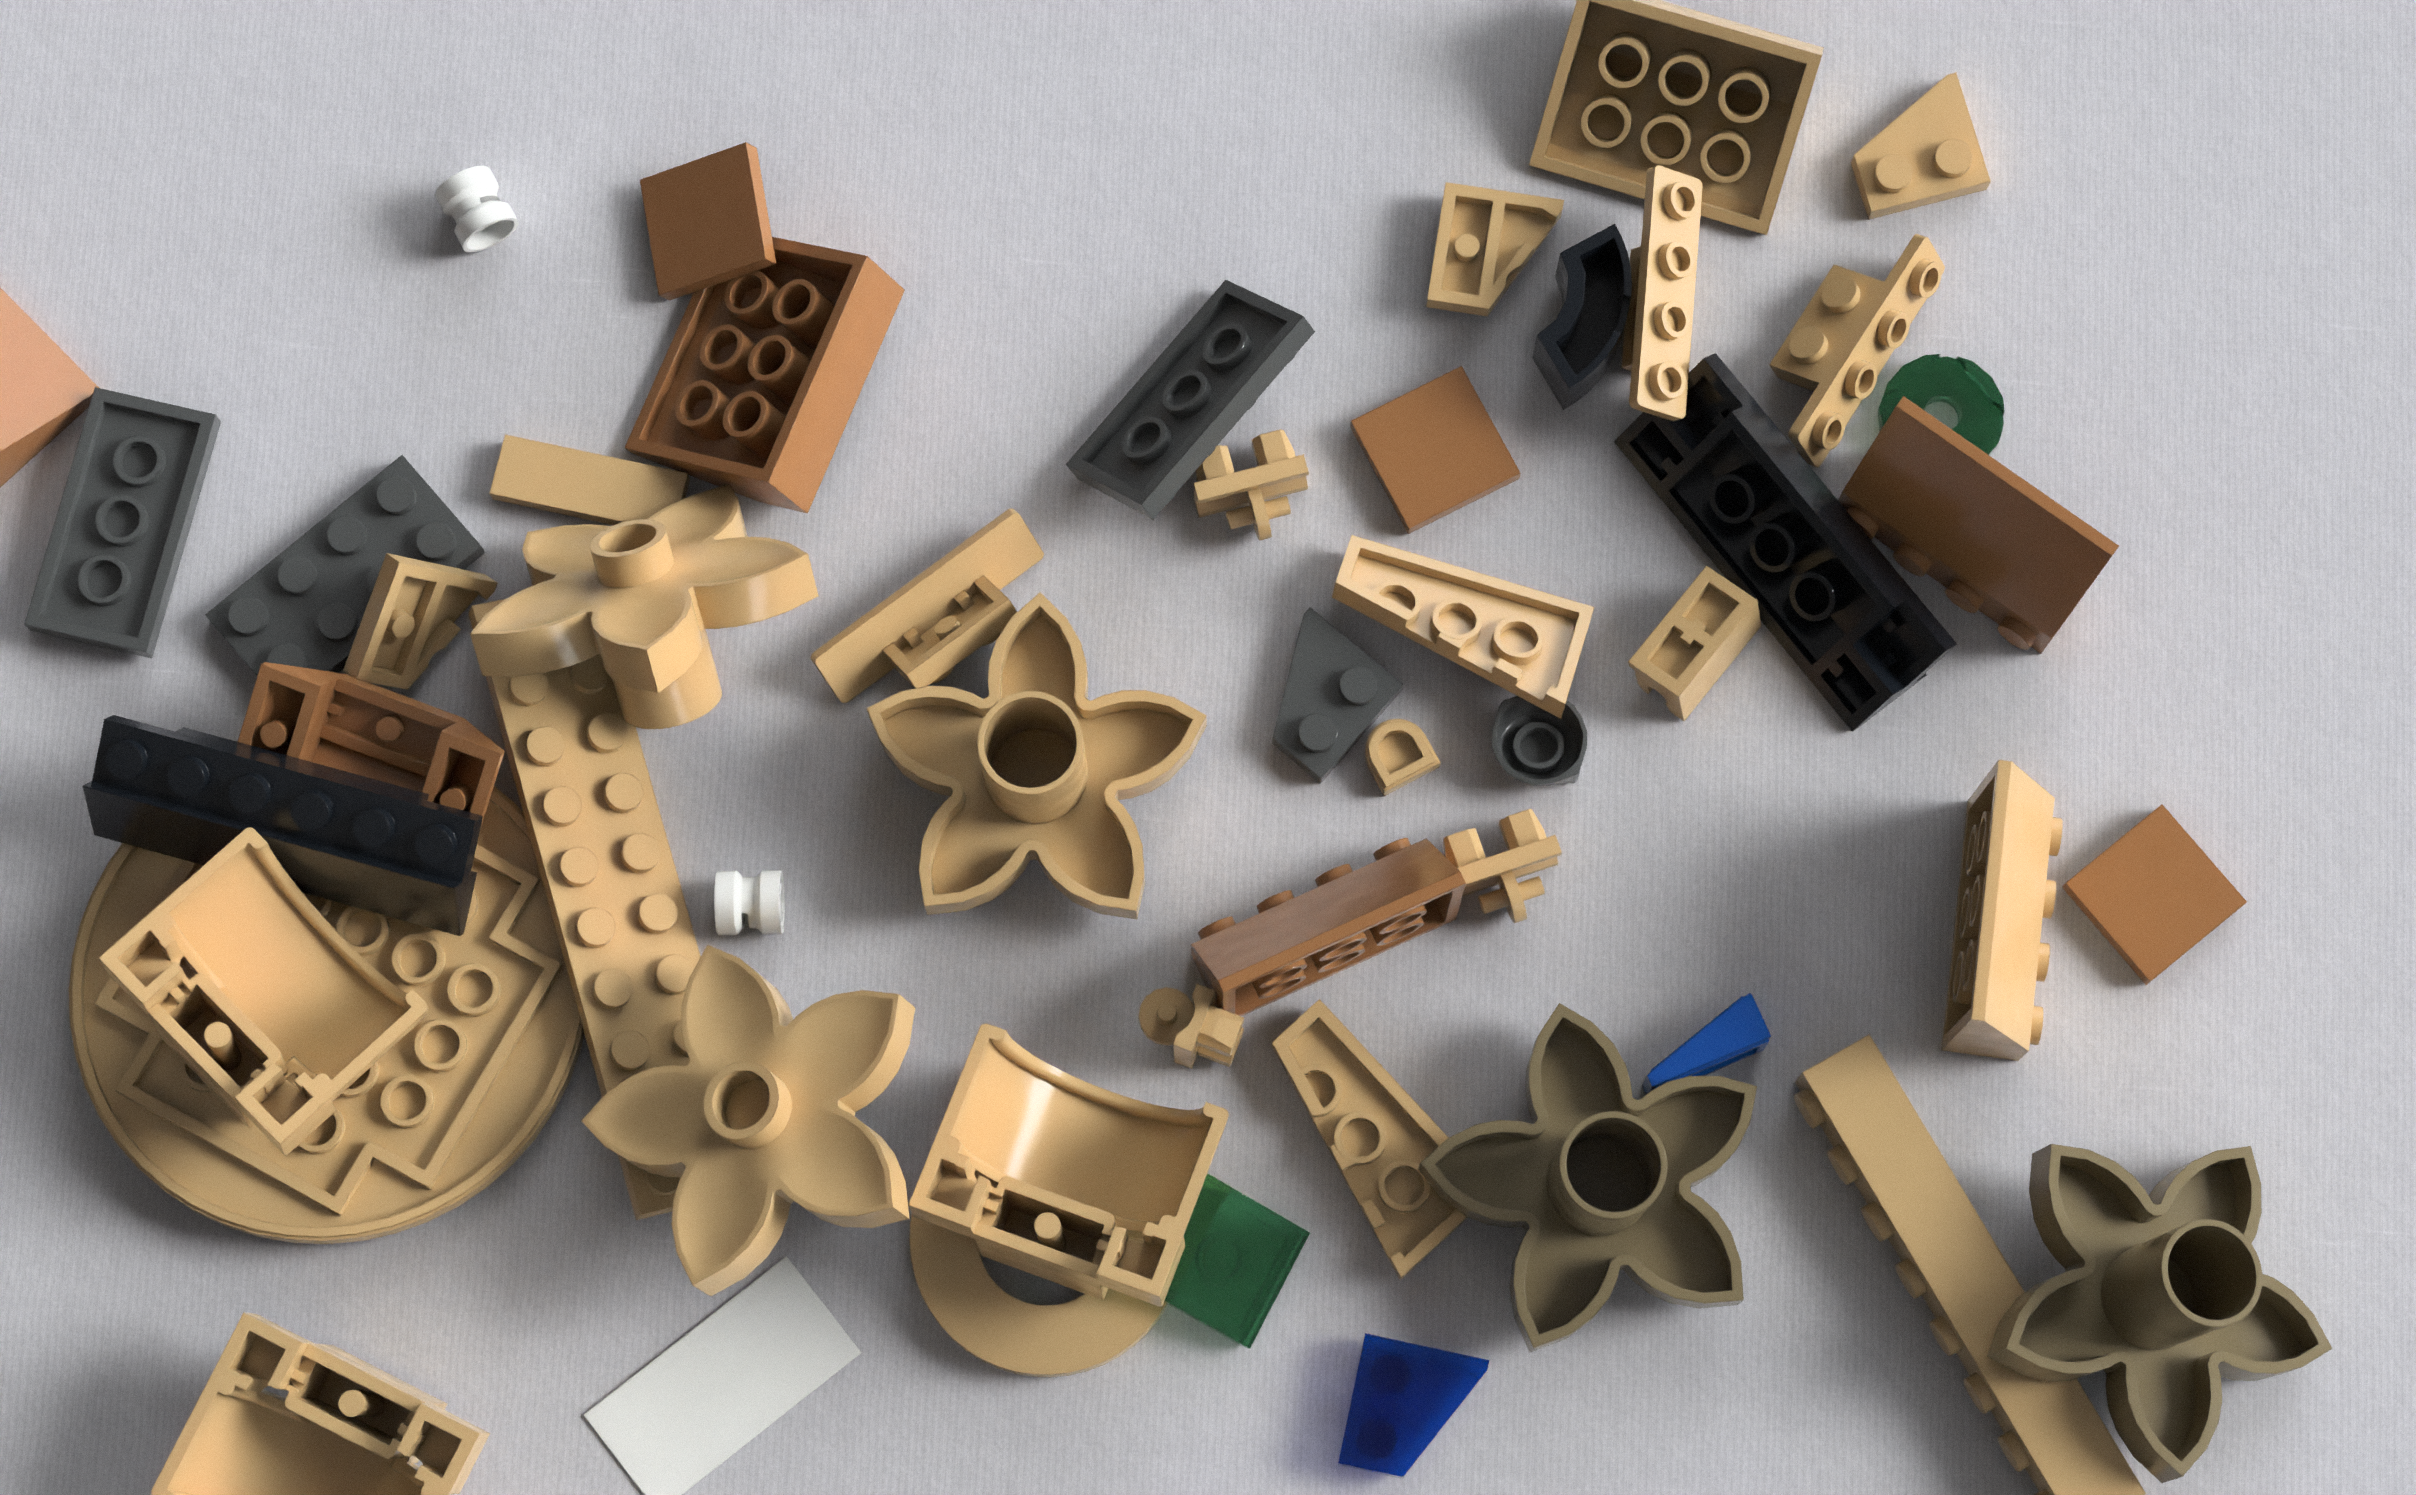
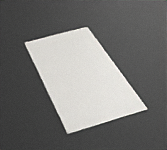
(723, 1383)

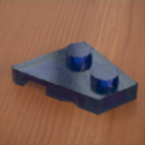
(1402, 1402)

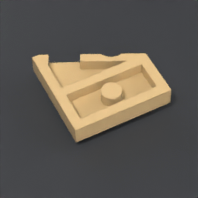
(1922, 155)
(1485, 245)
(411, 618)

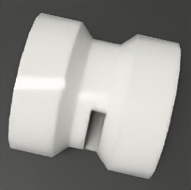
(476, 208)
(749, 902)

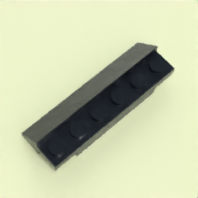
(1787, 545)
(325, 826)

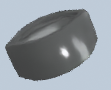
(1538, 744)

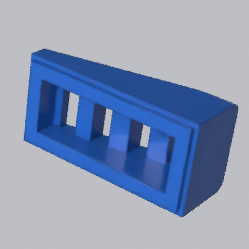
(1722, 1042)

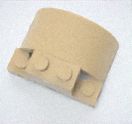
(276, 998)
(1068, 1171)
(333, 1434)

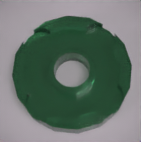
(1953, 382)

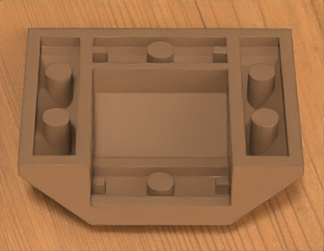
(371, 734)

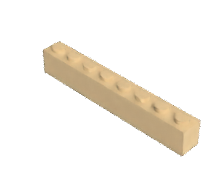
(1955, 1268)

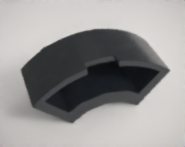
(1594, 311)

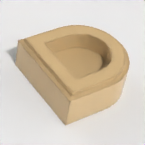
(1398, 754)

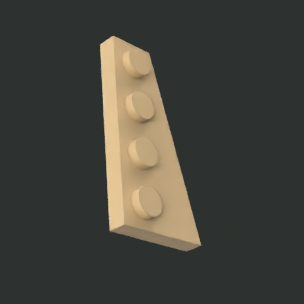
(1479, 621)
(1371, 1134)

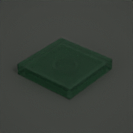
(1233, 1262)

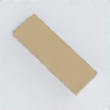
(583, 482)

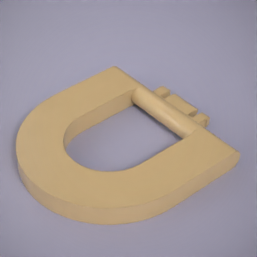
(1015, 1333)

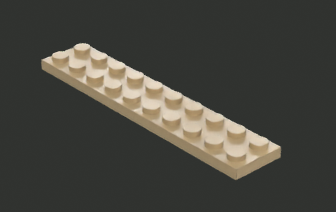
(602, 875)

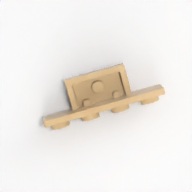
(1663, 294)
(1848, 340)
(935, 615)

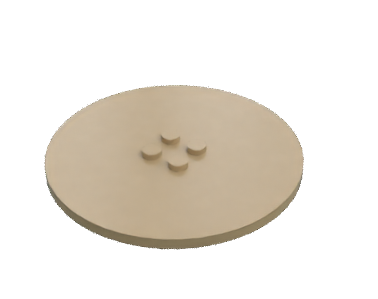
(415, 1128)

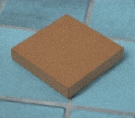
(707, 221)
(1435, 450)
(2154, 894)

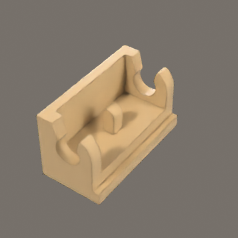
(1696, 642)

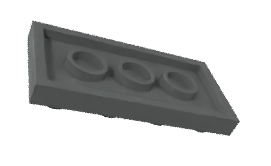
(1190, 398)
(123, 522)
(315, 592)

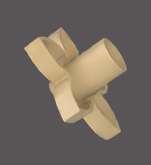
(644, 603)
(1035, 771)
(763, 1116)

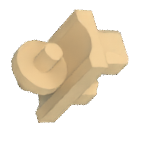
(1276, 475)
(1527, 853)
(1191, 1028)

